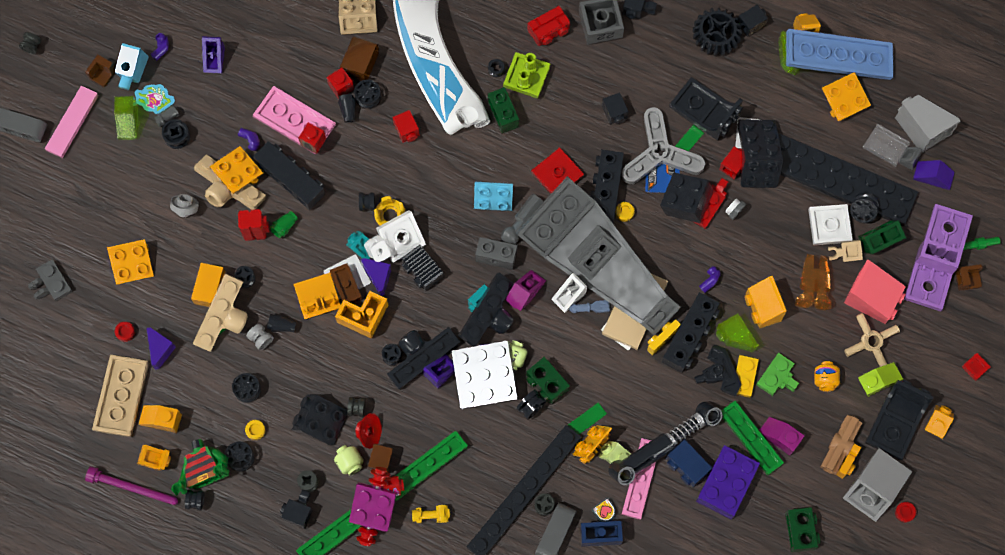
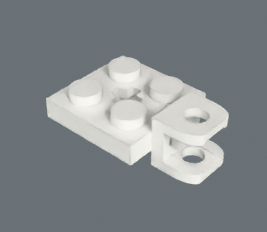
(388, 245)

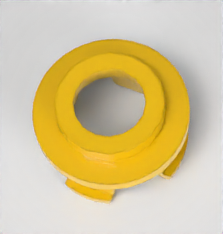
(385, 204)

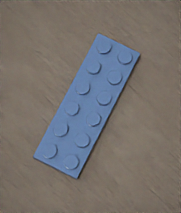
(839, 54)

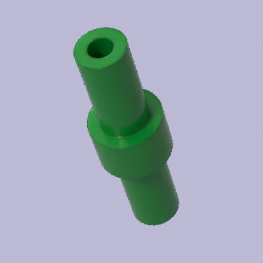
(981, 243)

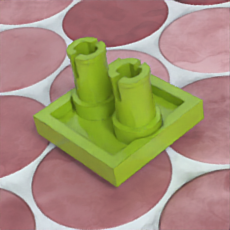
(526, 74)

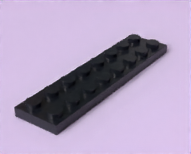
(844, 179)

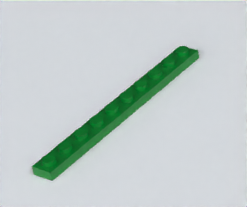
(411, 476)

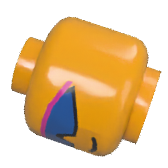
(827, 376)

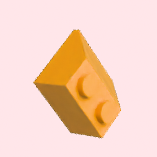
(765, 303)

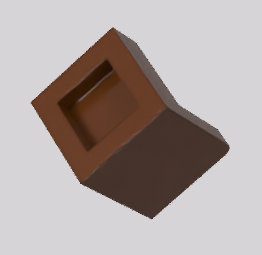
(100, 71)
(968, 277)
(380, 457)

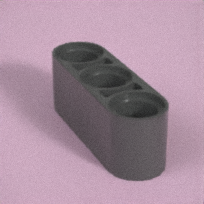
(22, 125)
(556, 530)

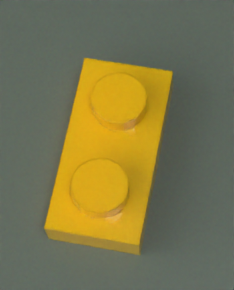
(657, 342)
(746, 373)

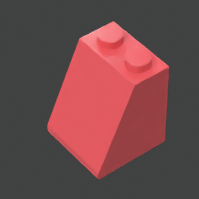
(875, 293)

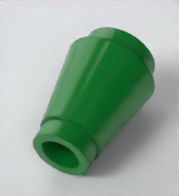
(283, 224)

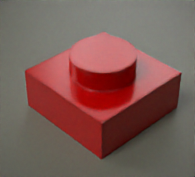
(976, 366)

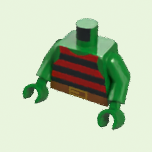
(201, 468)

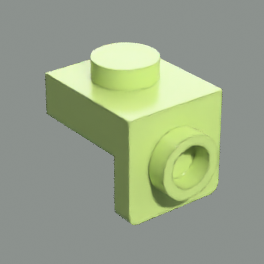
(613, 451)

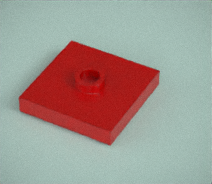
(555, 170)

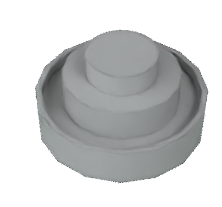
(184, 205)

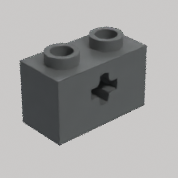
(496, 253)

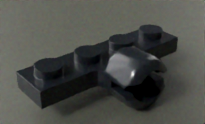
(489, 312)
(420, 354)

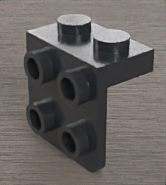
(319, 419)

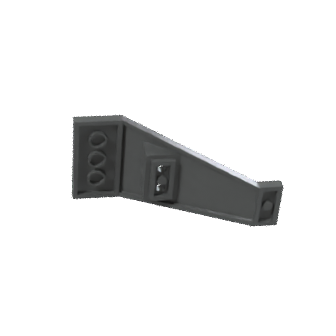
(570, 231)

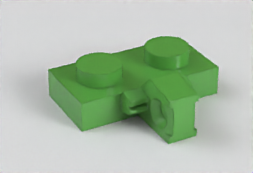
(778, 376)

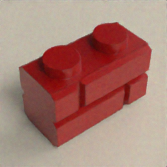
(549, 26)
(253, 224)

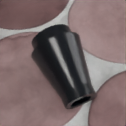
(347, 106)
(280, 324)

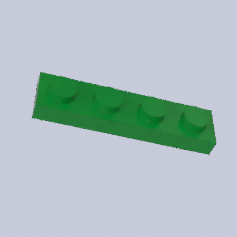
(751, 438)

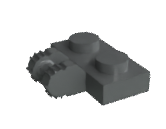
(54, 281)

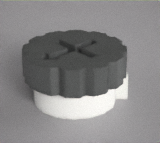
(735, 208)

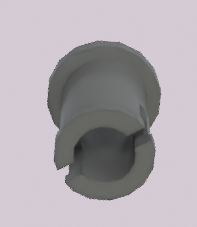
(166, 116)

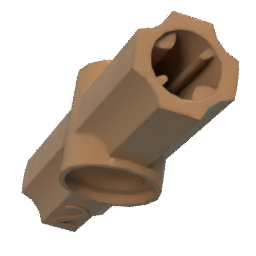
(841, 445)

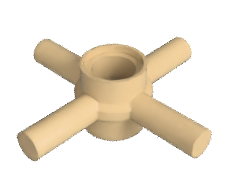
(864, 340)

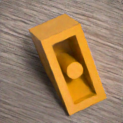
(806, 23)
(160, 418)

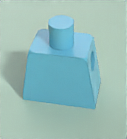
(130, 65)

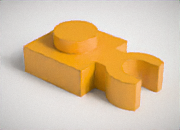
(847, 464)

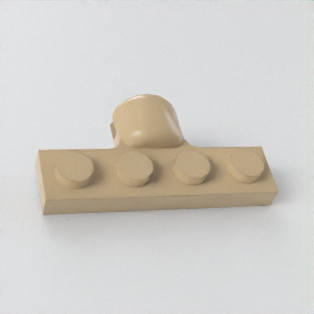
(218, 192)
(221, 314)

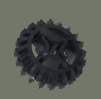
(725, 23)

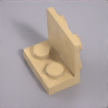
(357, 16)

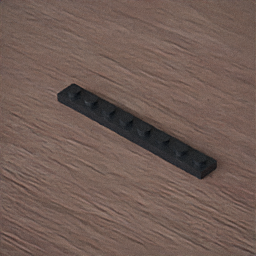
(524, 492)

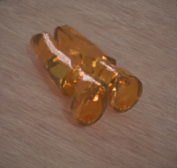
(815, 281)

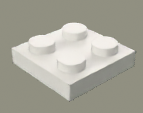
(830, 224)

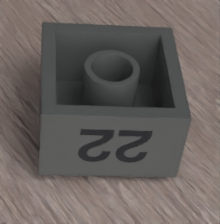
(601, 20)

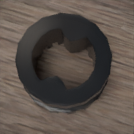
(491, 70)

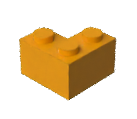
(364, 318)

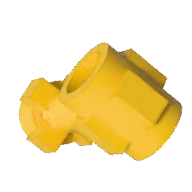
(441, 513)

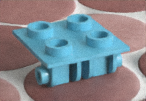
(493, 196)

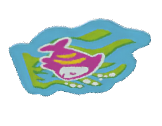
(154, 98)

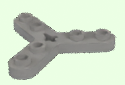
(671, 157)

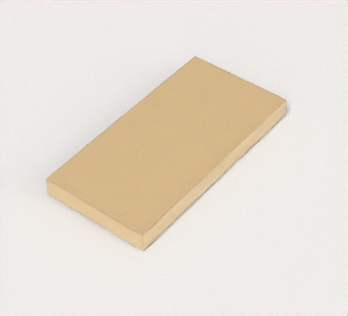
(626, 329)
(120, 396)

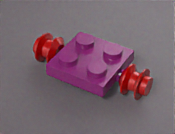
(372, 506)

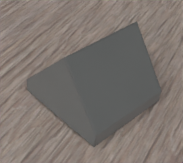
(910, 157)

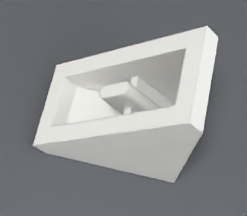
(570, 293)

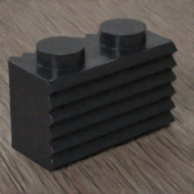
(422, 268)

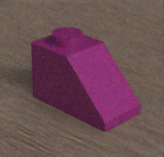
(525, 290)
(781, 435)

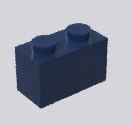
(688, 464)
(601, 533)

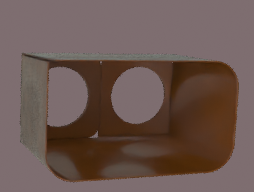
(360, 58)

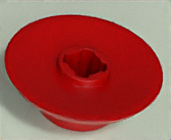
(369, 430)

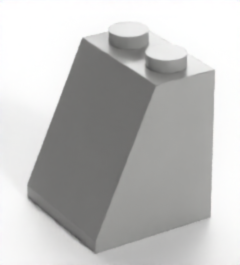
(925, 122)
(877, 485)

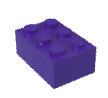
(727, 482)

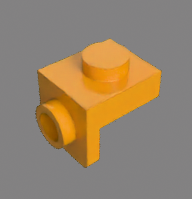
(940, 421)
(154, 458)

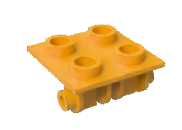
(846, 96)
(236, 170)
(130, 261)
(317, 296)
(596, 436)

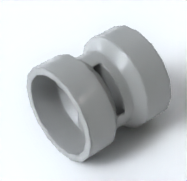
(259, 336)

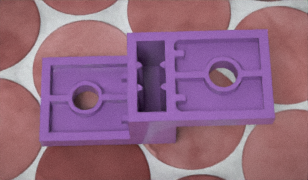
(938, 257)

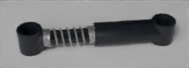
(705, 415)

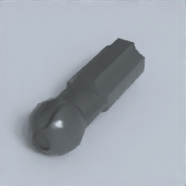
(530, 206)

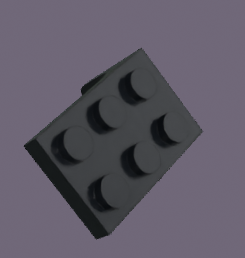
(706, 109)
(760, 153)
(898, 418)

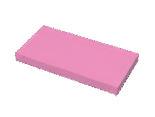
(289, 115)

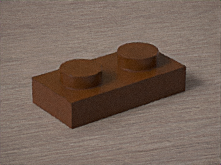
(345, 283)

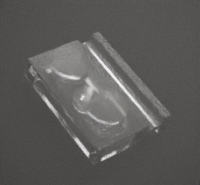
(886, 145)

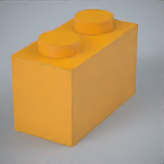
(207, 284)

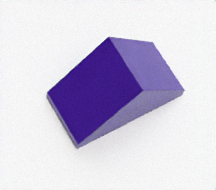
(212, 54)
(934, 173)
(378, 273)
(159, 348)
(439, 371)

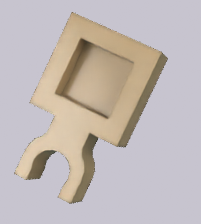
(849, 251)

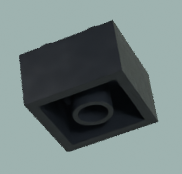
(686, 197)

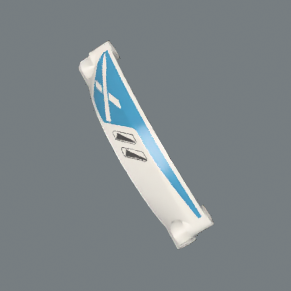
(434, 69)

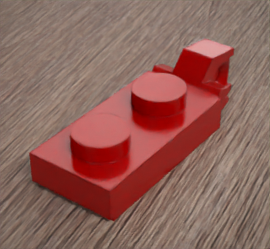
(715, 202)

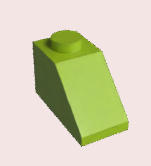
(880, 379)

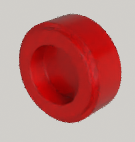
(124, 331)
(905, 512)

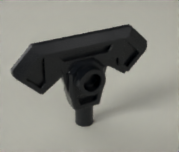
(721, 371)

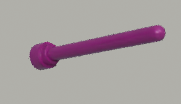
(94, 475)

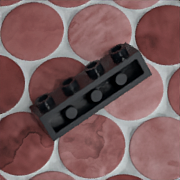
(289, 175)
(607, 181)
(690, 332)

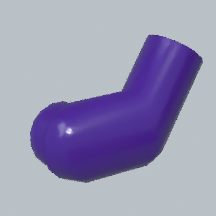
(162, 46)
(252, 138)
(712, 280)

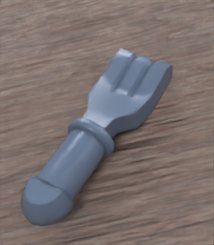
(598, 307)

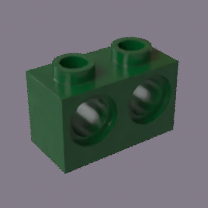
(503, 110)
(882, 236)
(551, 377)
(796, 529)

